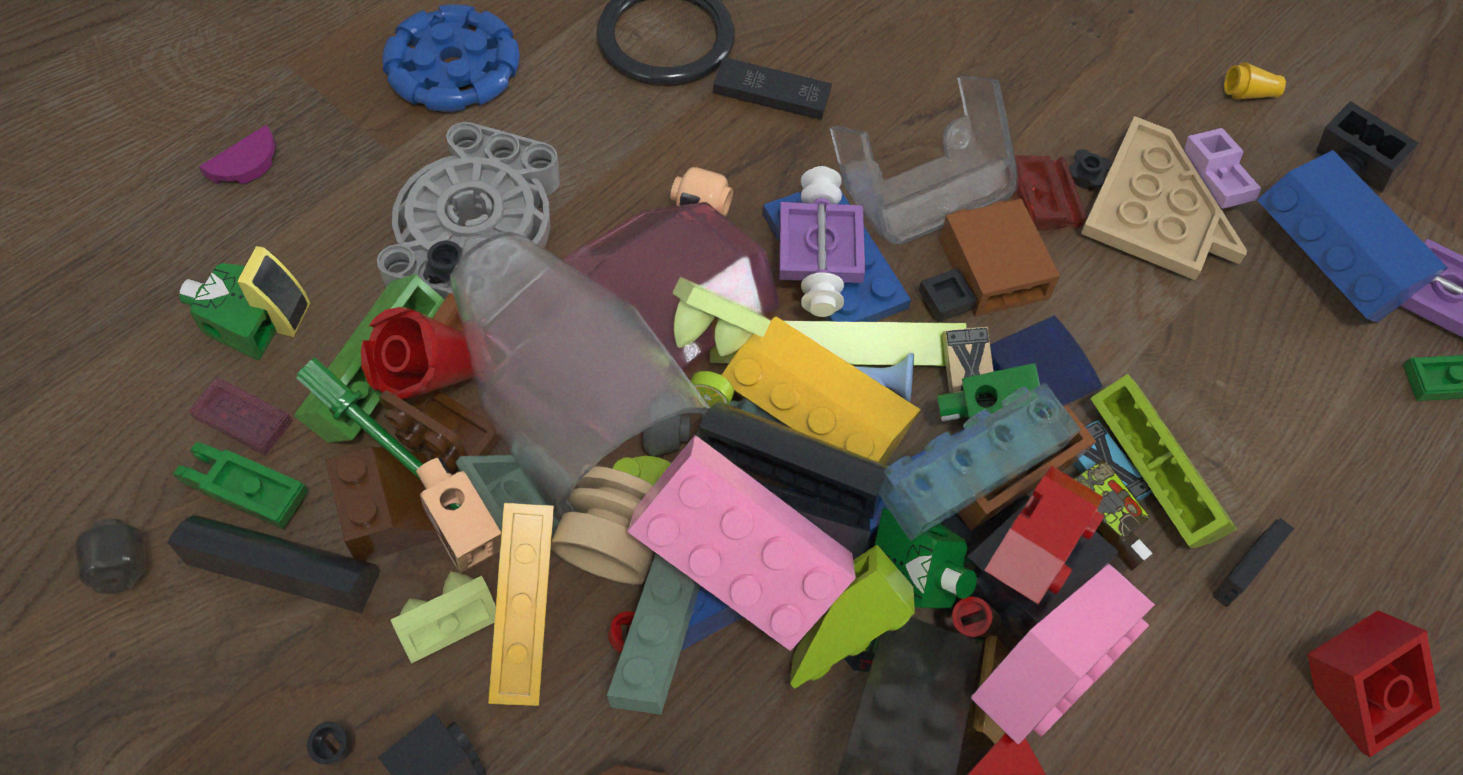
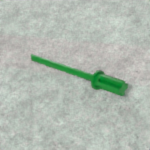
(343, 401)

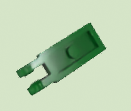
(244, 485)

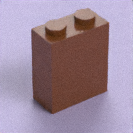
(999, 256)

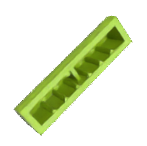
(1163, 463)

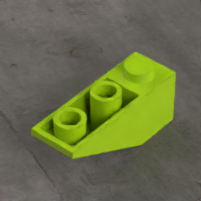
(869, 606)

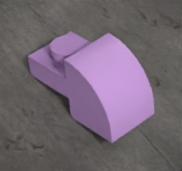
(1217, 163)

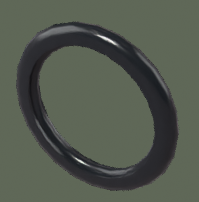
(665, 75)

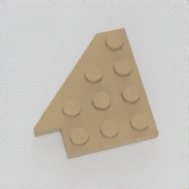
(1160, 206)

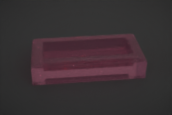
(240, 416)

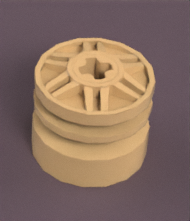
(598, 533)

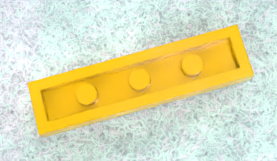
(521, 604)

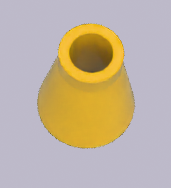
(1251, 82)

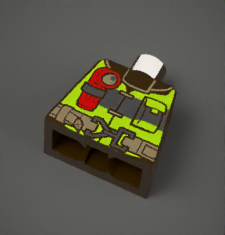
(1121, 513)

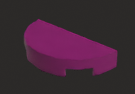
(243, 160)

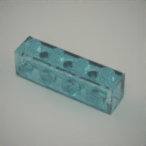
(976, 460)

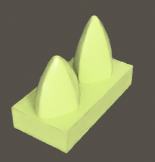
(701, 305)
(435, 624)

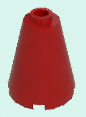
(413, 354)

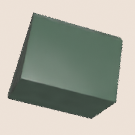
(500, 481)

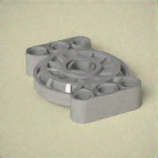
(487, 179)

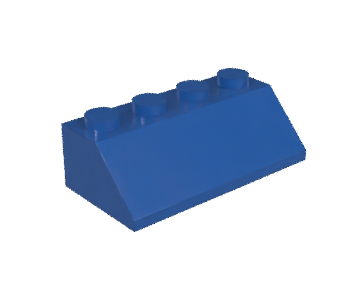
(1352, 235)

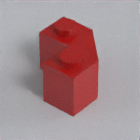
(1045, 535)

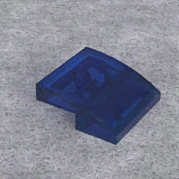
(1057, 359)

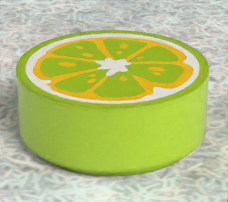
(713, 387)

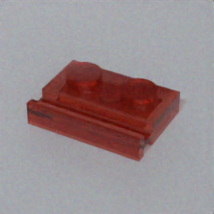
(1049, 192)

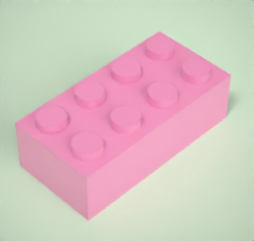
(742, 543)
(1064, 655)

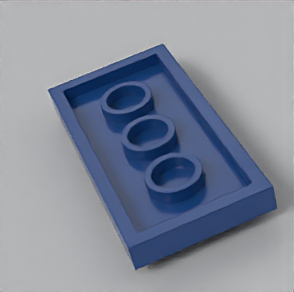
(863, 302)

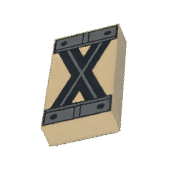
(967, 355)

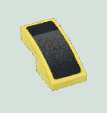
(273, 288)

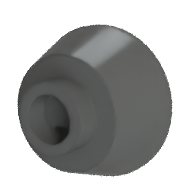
(667, 435)

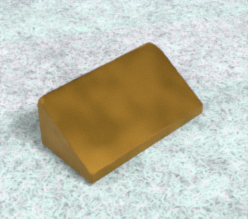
(980, 727)

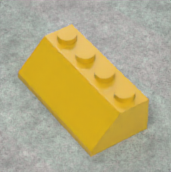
(819, 393)

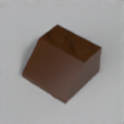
(378, 503)

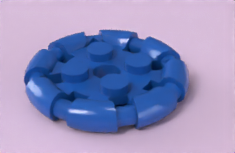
(448, 35)

